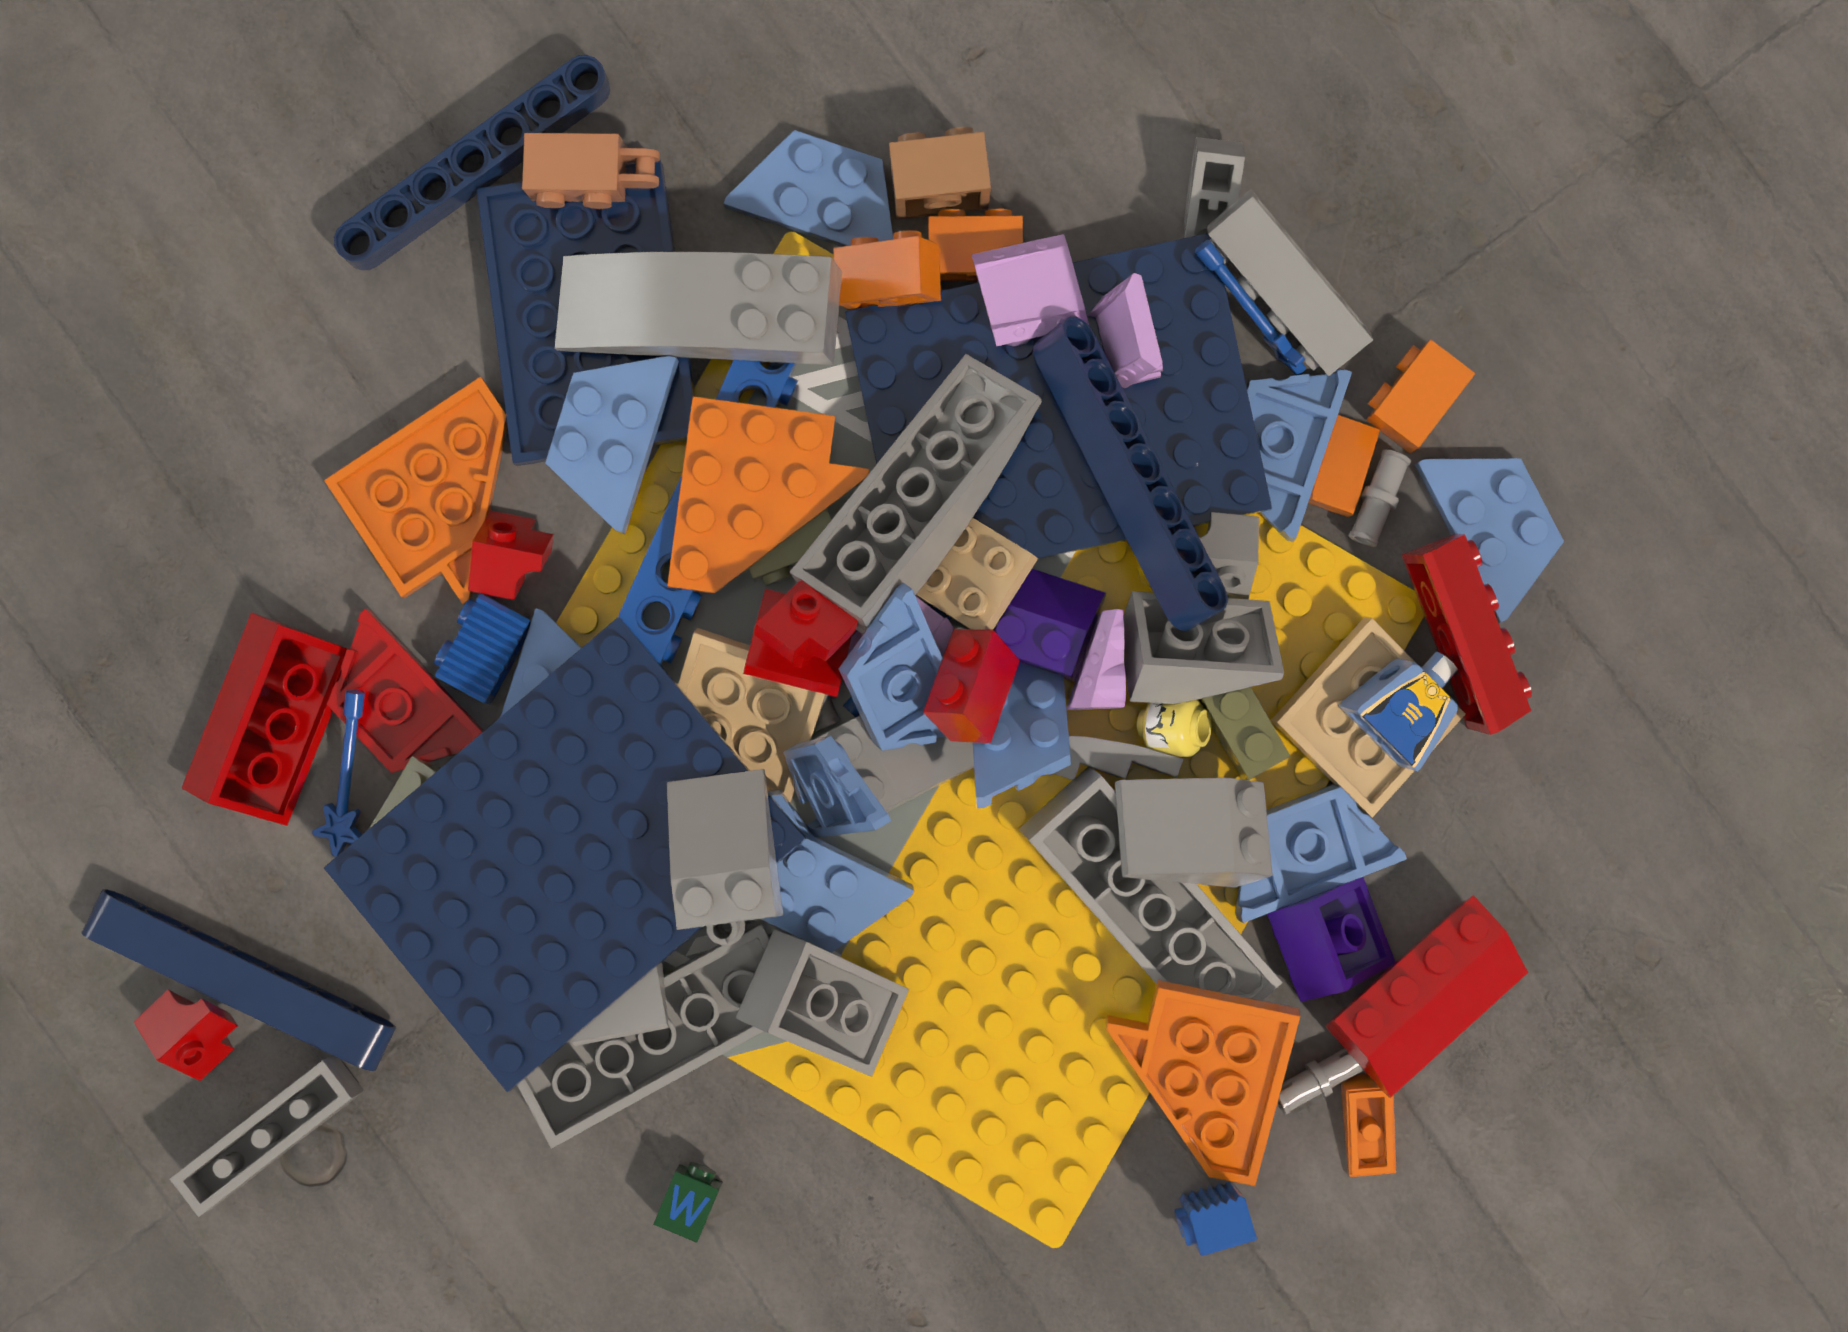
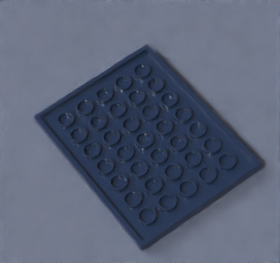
(1047, 492)
(539, 855)

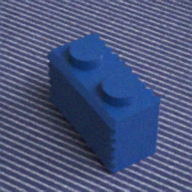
(483, 648)
(1215, 1219)

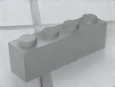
(1289, 283)
(266, 1135)

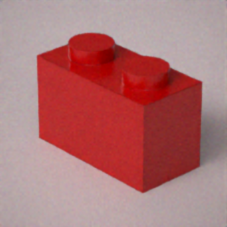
(971, 686)

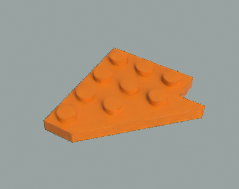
(749, 486)
(428, 490)
(1213, 1070)

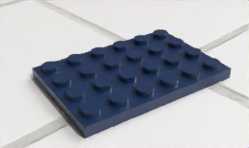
(524, 275)

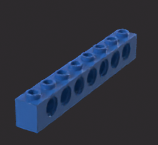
(649, 583)

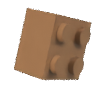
(939, 173)

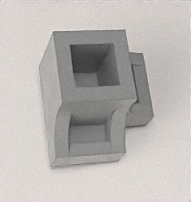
(1233, 550)

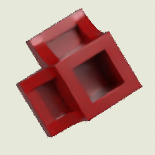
(504, 554)
(805, 625)
(186, 1033)

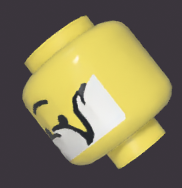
(1175, 727)

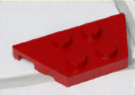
(403, 703)

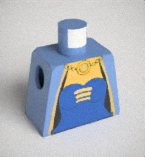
(1405, 708)

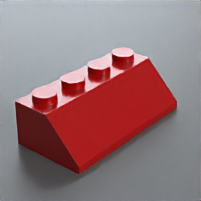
(1468, 633)
(266, 721)
(1429, 996)

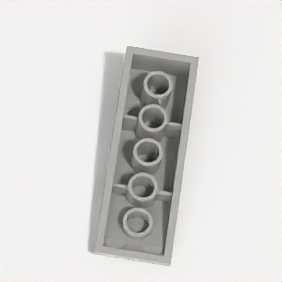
(701, 305)
(920, 492)
(1161, 924)
(603, 1077)

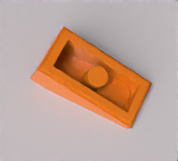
(1344, 466)
(1368, 1127)

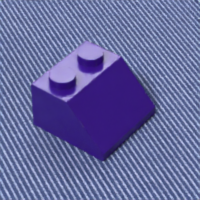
(1051, 623)
(1331, 940)

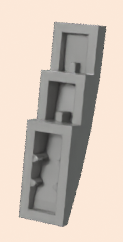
(1116, 758)

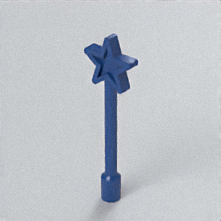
(1283, 350)
(339, 823)

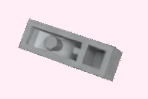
(1212, 182)

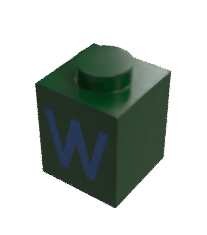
(688, 1201)

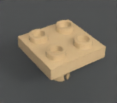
(978, 577)

